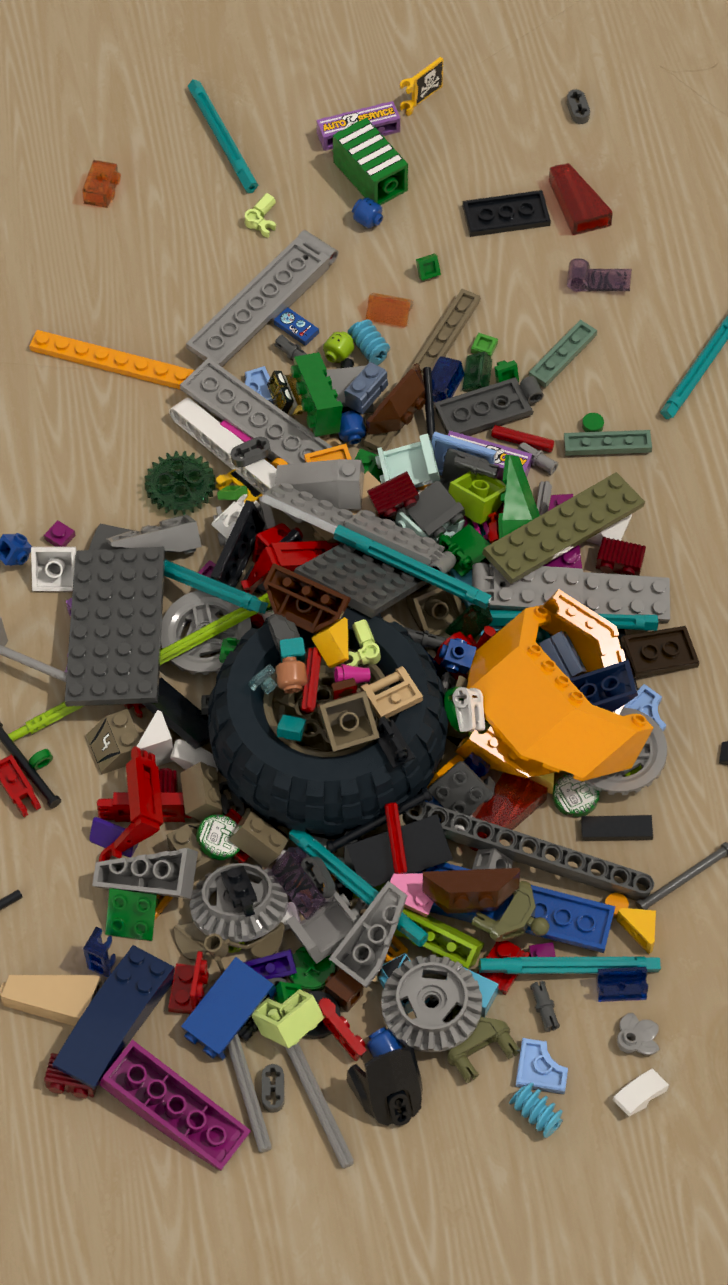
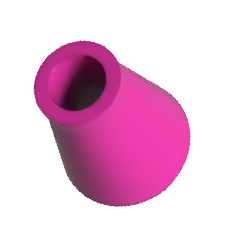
(346, 672)

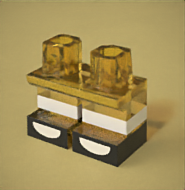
(284, 393)

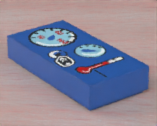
(296, 326)

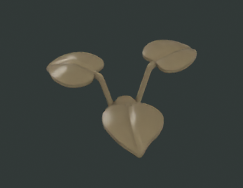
(191, 940)

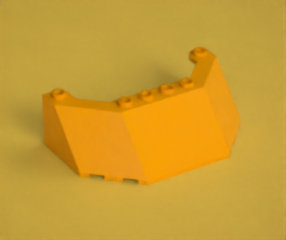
(597, 647)
(544, 712)

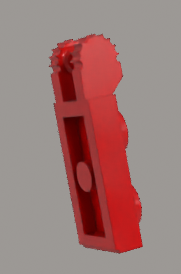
(16, 784)
(340, 1029)

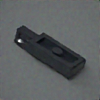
(240, 889)

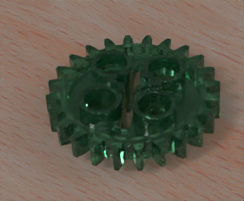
(179, 482)

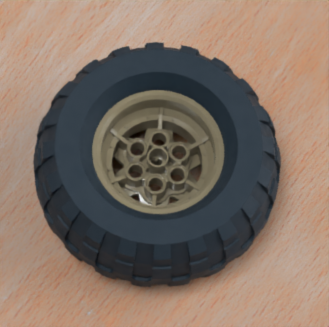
(305, 781)

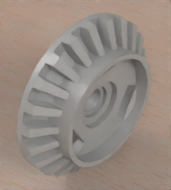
(199, 610)
(651, 758)
(231, 921)
(428, 1029)

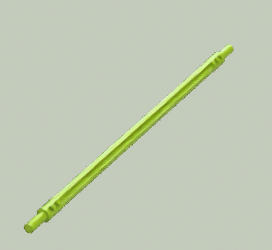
(166, 654)

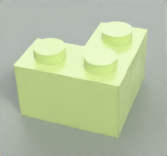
(290, 1020)

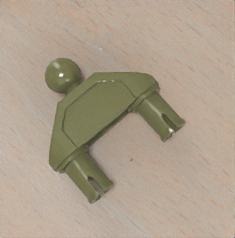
(516, 917)
(486, 1032)

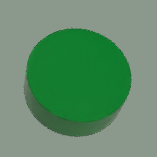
(593, 422)
(41, 759)

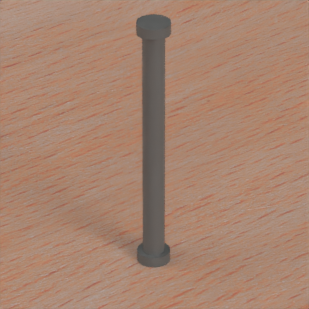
(683, 878)

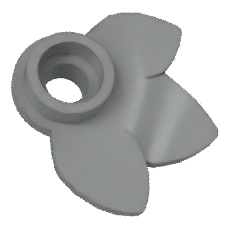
(639, 1033)

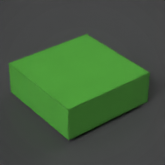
(484, 343)
(232, 492)

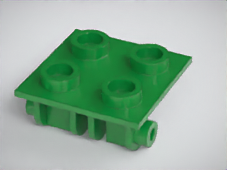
(466, 546)
(131, 914)

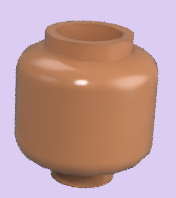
(291, 675)

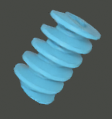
(369, 341)
(537, 1110)

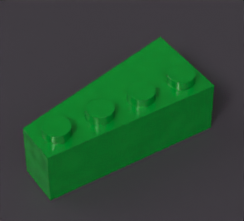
(317, 394)

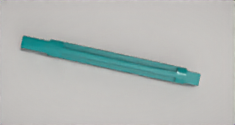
(223, 136)
(696, 371)
(412, 567)
(214, 587)
(635, 622)
(354, 882)
(563, 965)

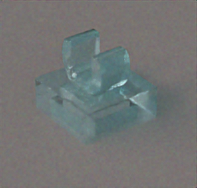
(263, 679)

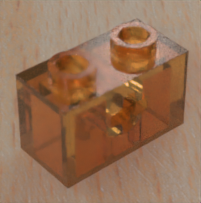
(101, 183)

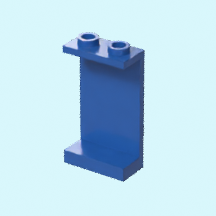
(226, 1008)

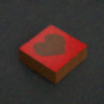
(343, 688)

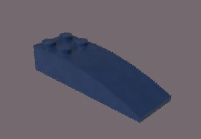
(608, 686)
(114, 1016)

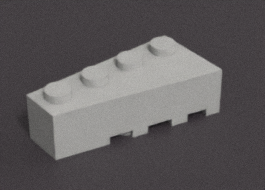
(160, 873)

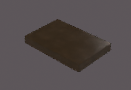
(660, 651)

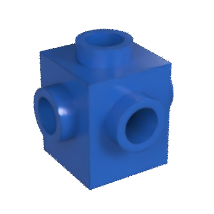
(14, 549)
(457, 656)

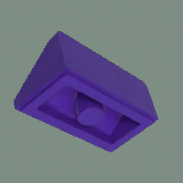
(105, 833)
(274, 965)

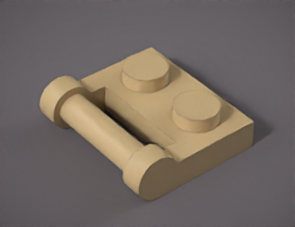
(395, 698)

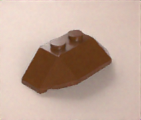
(399, 405)
(304, 600)
(470, 889)

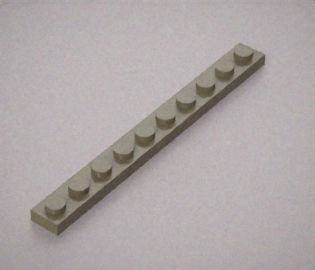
(437, 346)

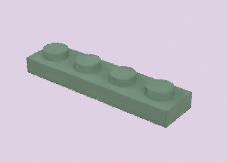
(563, 353)
(607, 442)

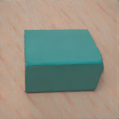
(292, 648)
(291, 727)

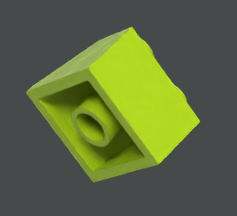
(477, 495)

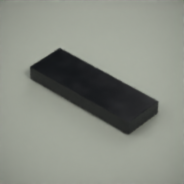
(616, 828)

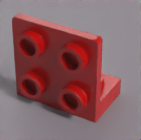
(188, 985)

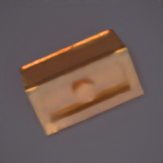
(388, 309)

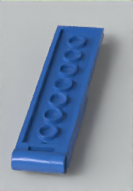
(570, 917)

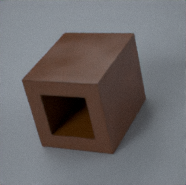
(344, 989)

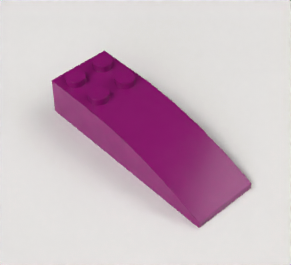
(174, 1106)

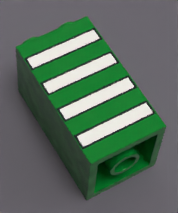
(370, 162)

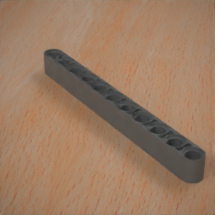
(540, 848)

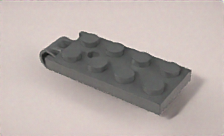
(480, 408)

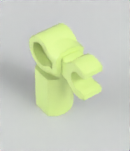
(255, 217)
(369, 649)

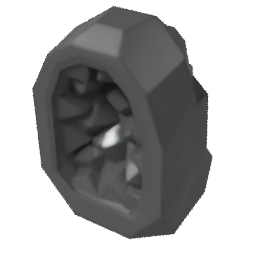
(281, 629)

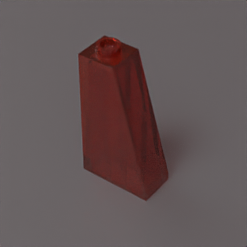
(578, 201)
(512, 802)

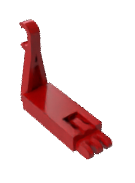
(285, 554)
(144, 803)
(119, 810)

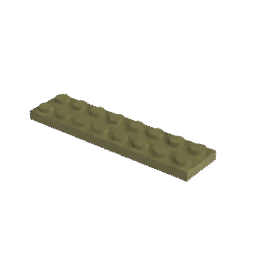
(563, 527)

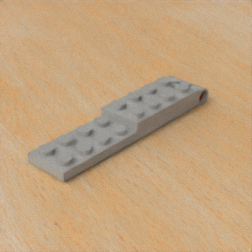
(263, 298)
(250, 412)
(384, 531)
(597, 591)

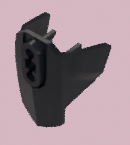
(388, 1085)

